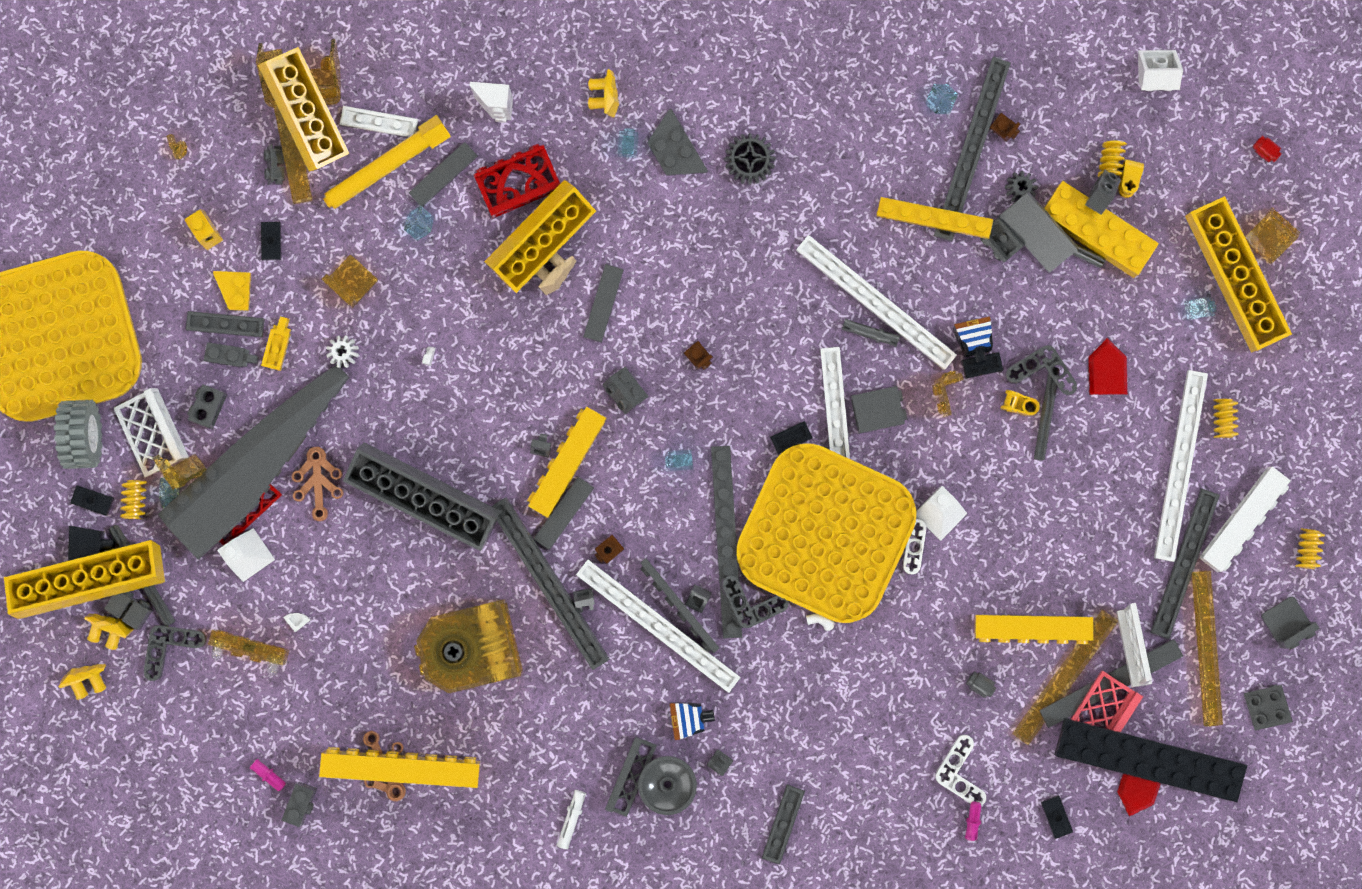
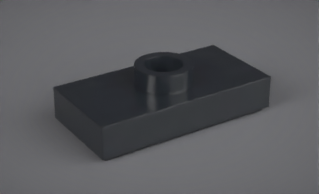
(271, 241)
(972, 369)
(790, 437)
(92, 500)
(1056, 817)

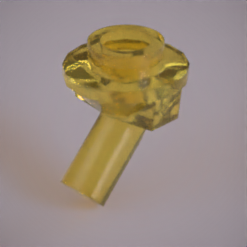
(179, 149)

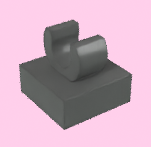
(541, 447)
(584, 598)
(720, 762)

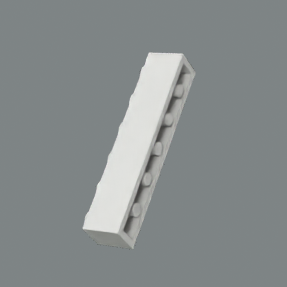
(1245, 519)

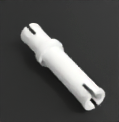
(574, 811)

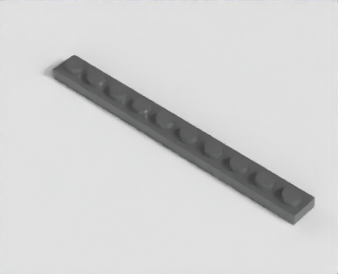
(974, 140)
(725, 534)
(550, 585)

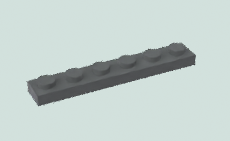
(672, 599)

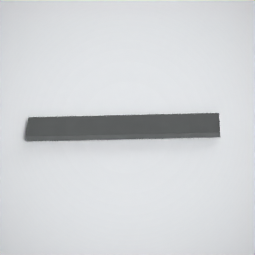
(1184, 563)
(1069, 704)

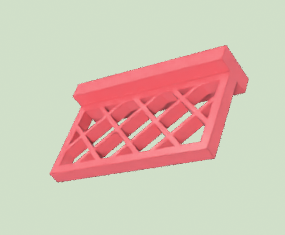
(1122, 712)

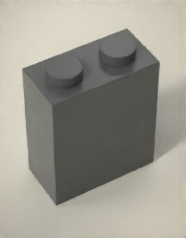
(878, 409)

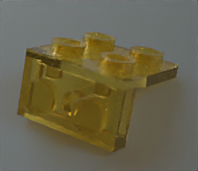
(940, 391)

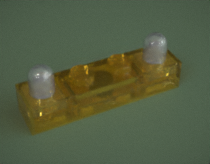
(244, 646)

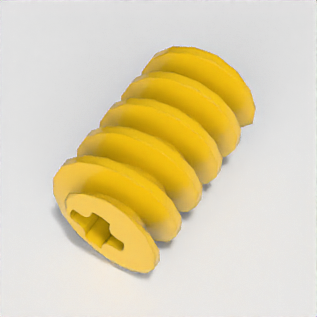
(1111, 157)
(1226, 418)
(133, 499)
(1310, 549)

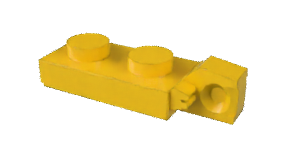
(277, 345)

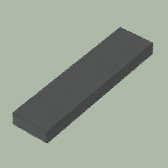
(443, 174)
(603, 303)
(225, 324)
(563, 513)
(783, 824)

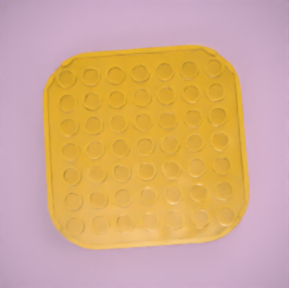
(64, 335)
(826, 533)

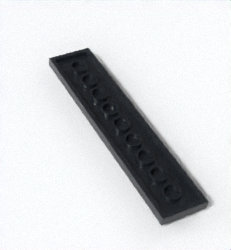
(1150, 760)

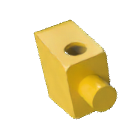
(203, 228)

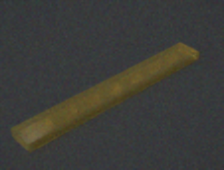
(294, 162)
(1207, 648)
(1064, 677)

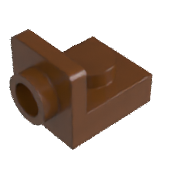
(1005, 127)
(698, 356)

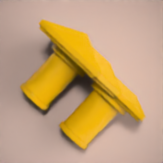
(610, 100)
(114, 626)
(77, 675)

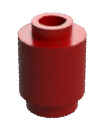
(1267, 149)

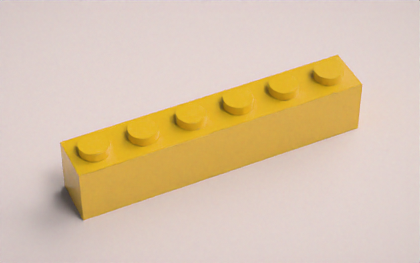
(567, 462)
(1033, 627)

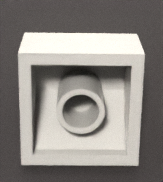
(1159, 70)

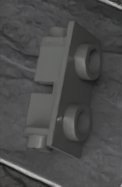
(272, 172)

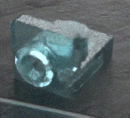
(166, 493)

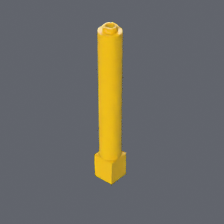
(429, 135)

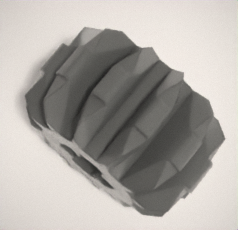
(1021, 179)

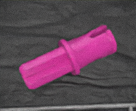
(268, 775)
(973, 821)

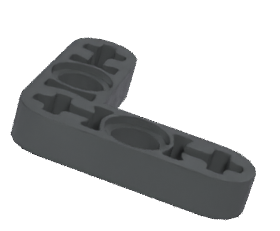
(1049, 364)
(751, 611)
(162, 645)

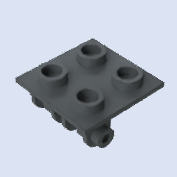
(1268, 707)

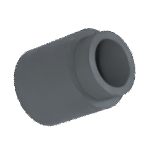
(981, 684)

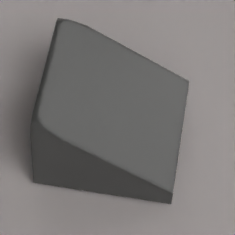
(698, 598)

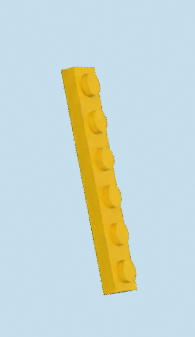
(935, 218)

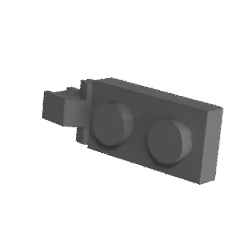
(228, 355)

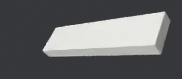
(378, 121)

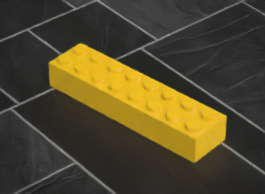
(1238, 274)
(84, 579)
(399, 768)

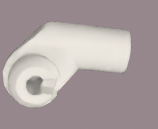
(816, 618)

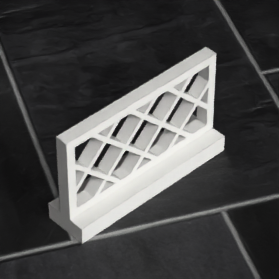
(165, 425)
(1134, 646)

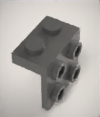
(1289, 623)

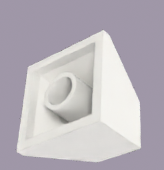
(941, 512)
(246, 554)

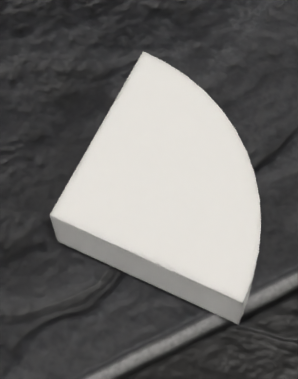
(428, 357)
(296, 620)

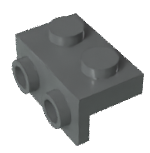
(1002, 241)
(625, 390)

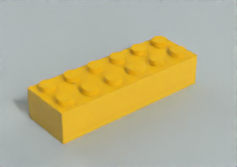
(303, 109)
(1102, 234)
(540, 236)

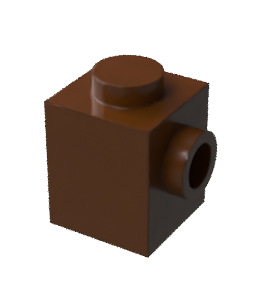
(608, 549)

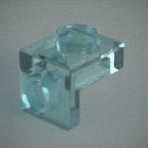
(1200, 308)

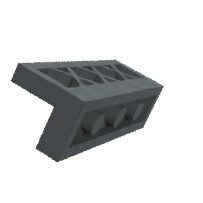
(624, 773)

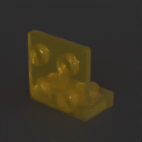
(1272, 236)
(351, 280)
(181, 472)

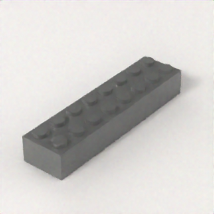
(421, 496)

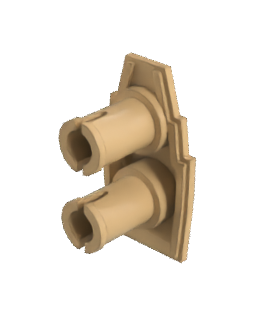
(552, 280)

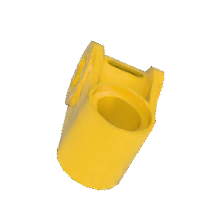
(1131, 175)
(1018, 403)

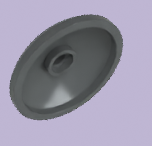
(672, 799)

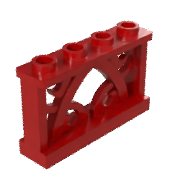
(504, 204)

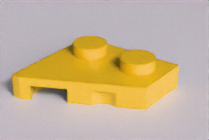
(235, 289)

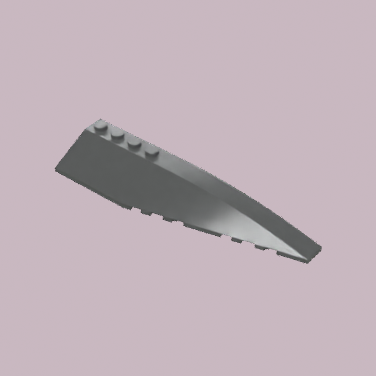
(244, 472)

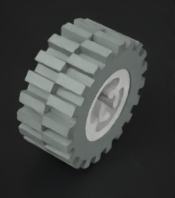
(78, 434)

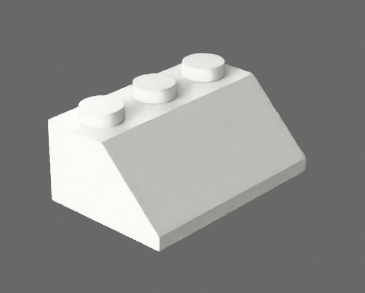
(495, 99)

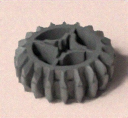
(741, 158)

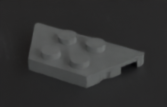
(674, 148)

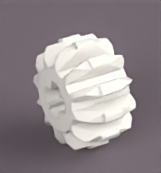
(339, 346)

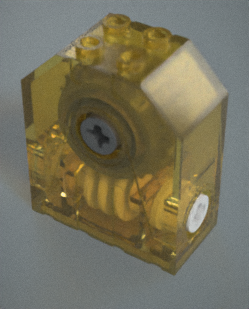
(484, 645)

